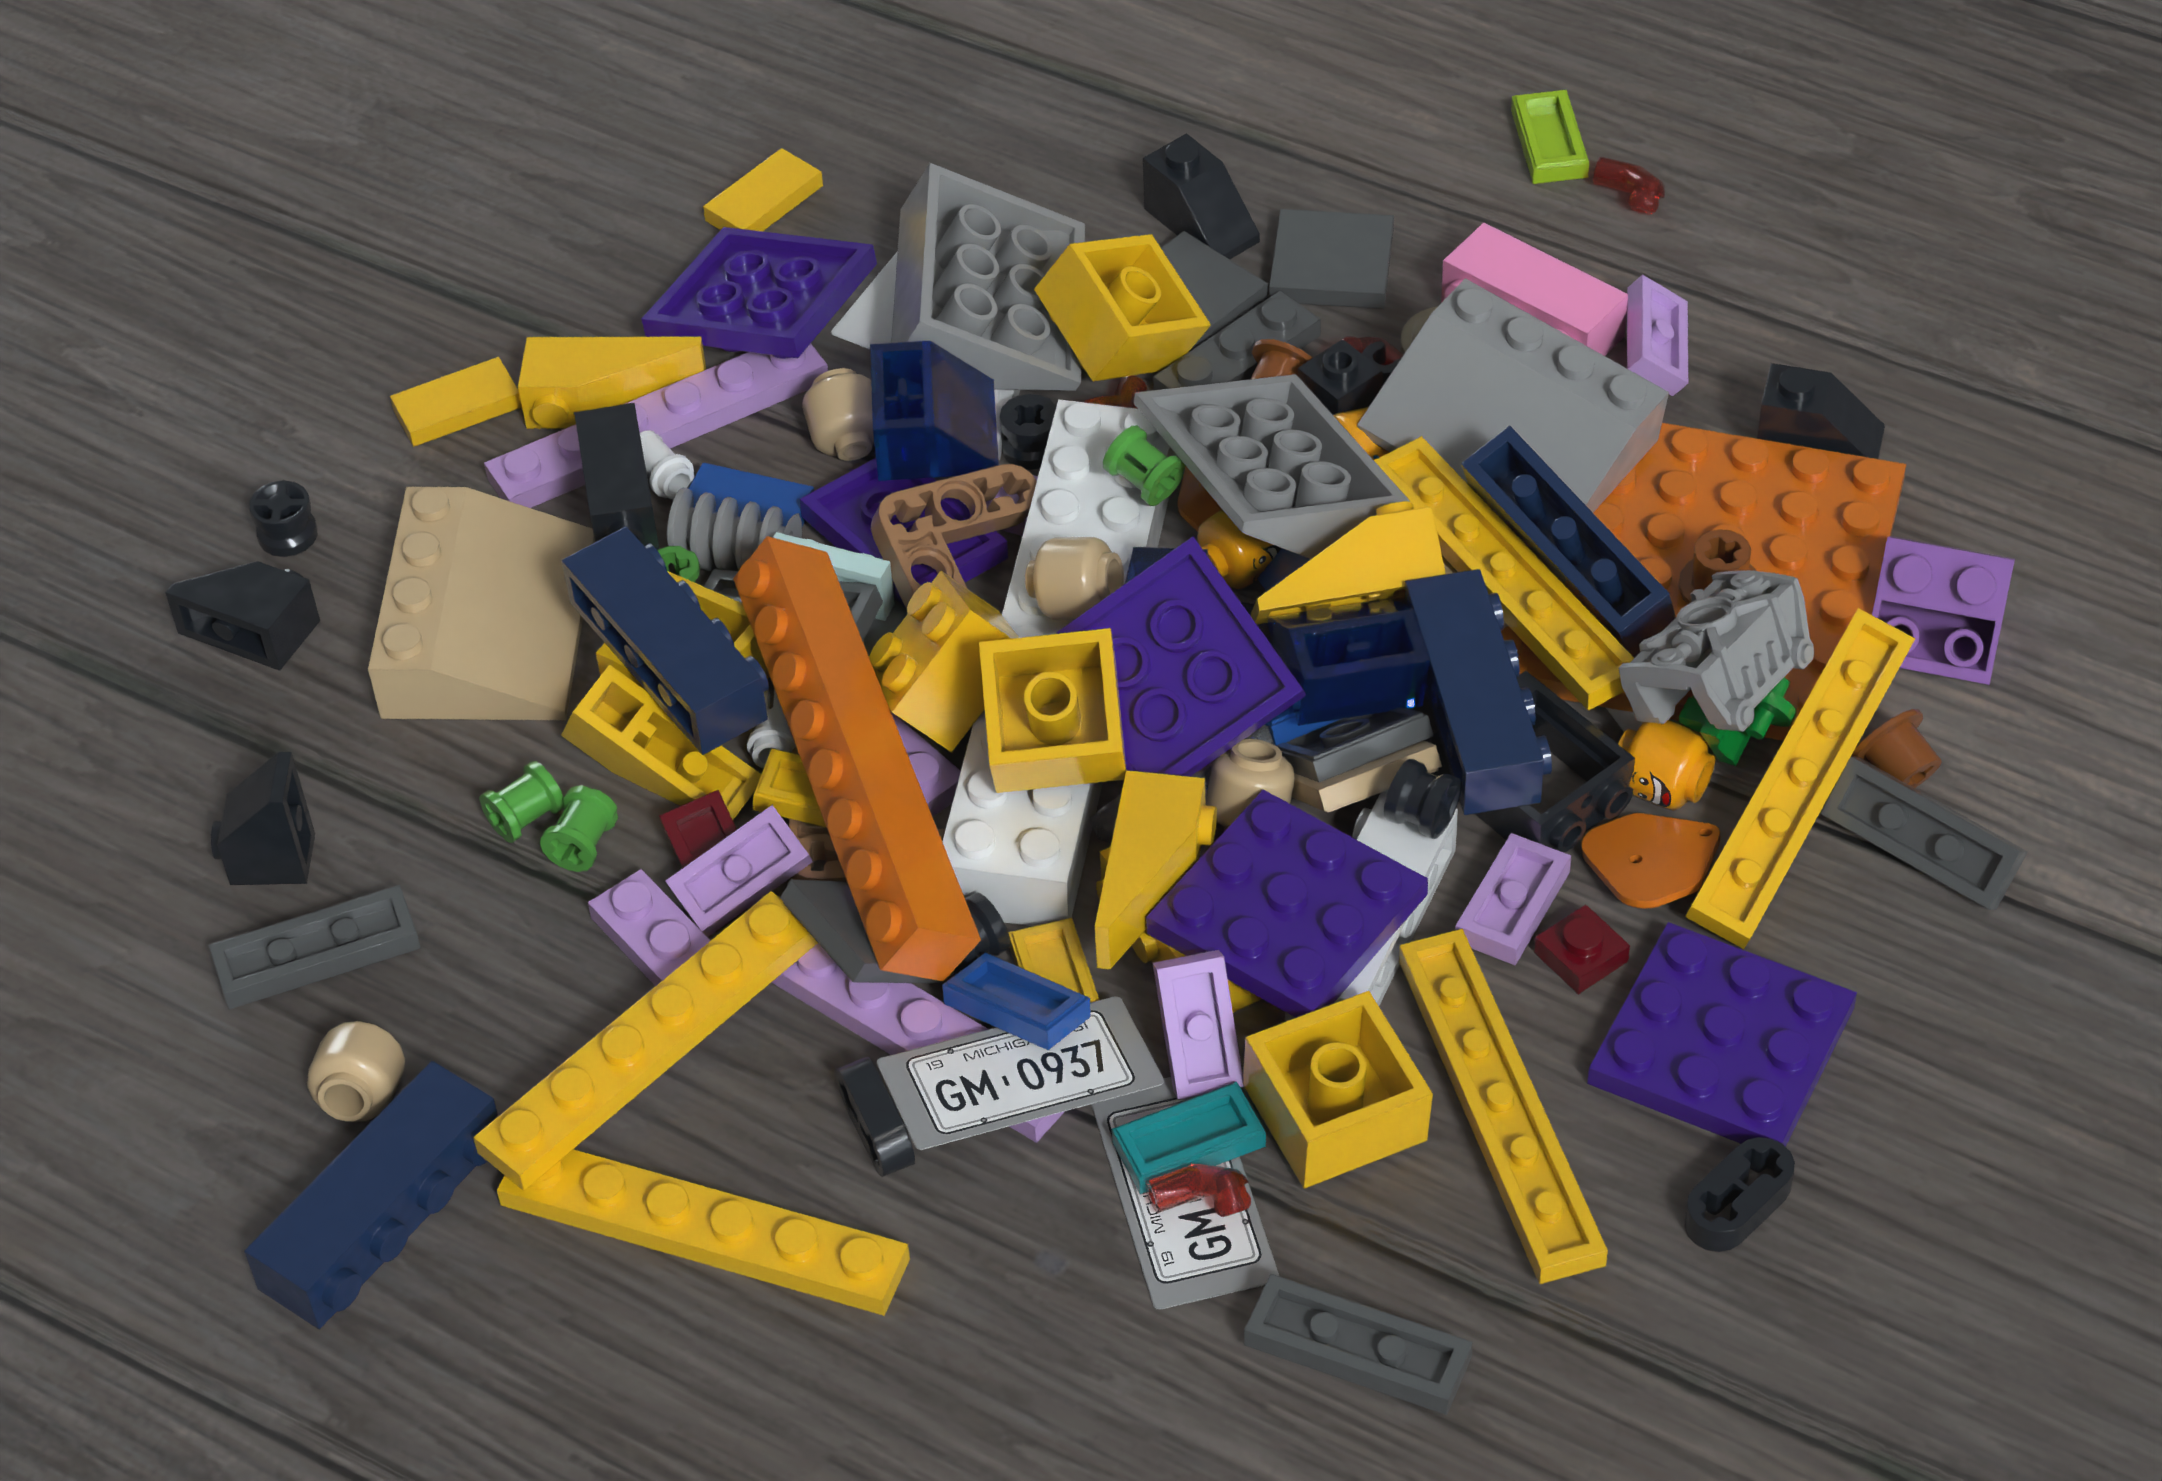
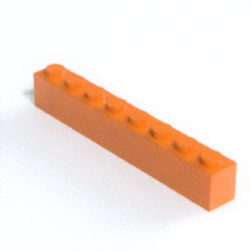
(856, 762)

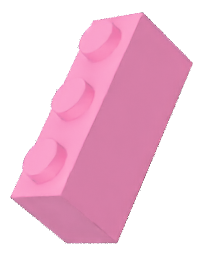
(1540, 286)

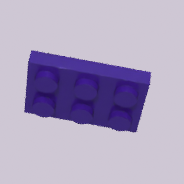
(845, 512)

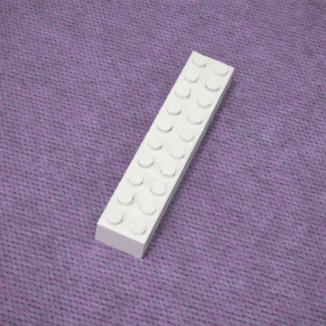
(1032, 844)

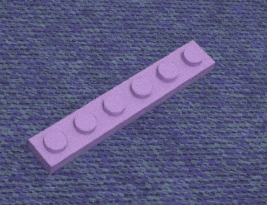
(673, 412)
(885, 1014)

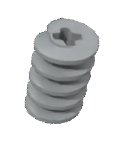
(722, 537)

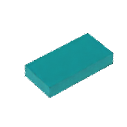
(1192, 1132)

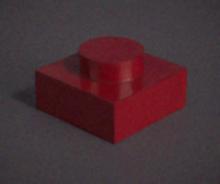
(697, 826)
(1582, 949)

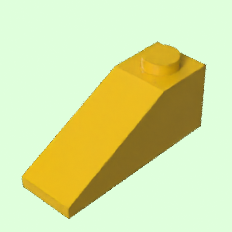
(598, 372)
(1362, 564)
(639, 742)
(1152, 847)

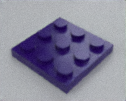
(761, 291)
(1187, 664)
(1288, 905)
(1722, 1038)

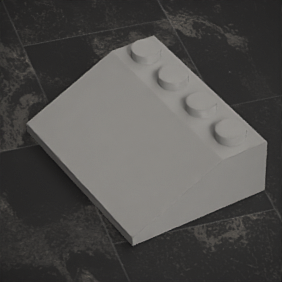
(971, 278)
(1496, 367)
(1272, 459)

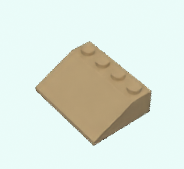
(476, 611)

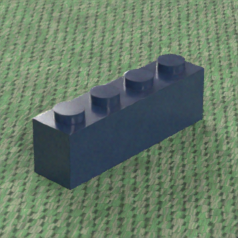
(1569, 539)
(666, 639)
(1476, 693)
(372, 1196)

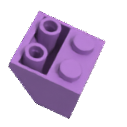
(1946, 602)

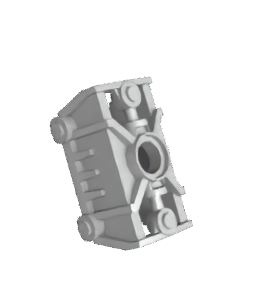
(1755, 637)

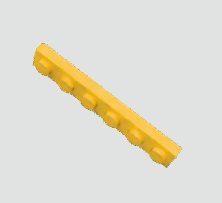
(1531, 596)
(1800, 779)
(644, 1042)
(1502, 1107)
(716, 1229)

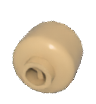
(840, 414)
(1072, 575)
(1243, 774)
(356, 1071)

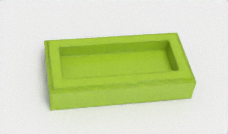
(1550, 136)

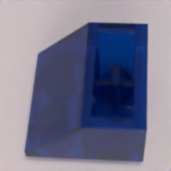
(930, 413)
(1353, 659)

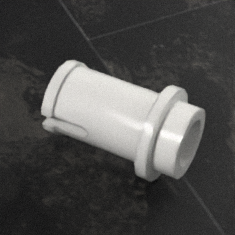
(665, 469)
(770, 734)

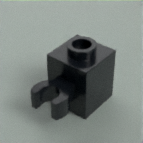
(1345, 377)

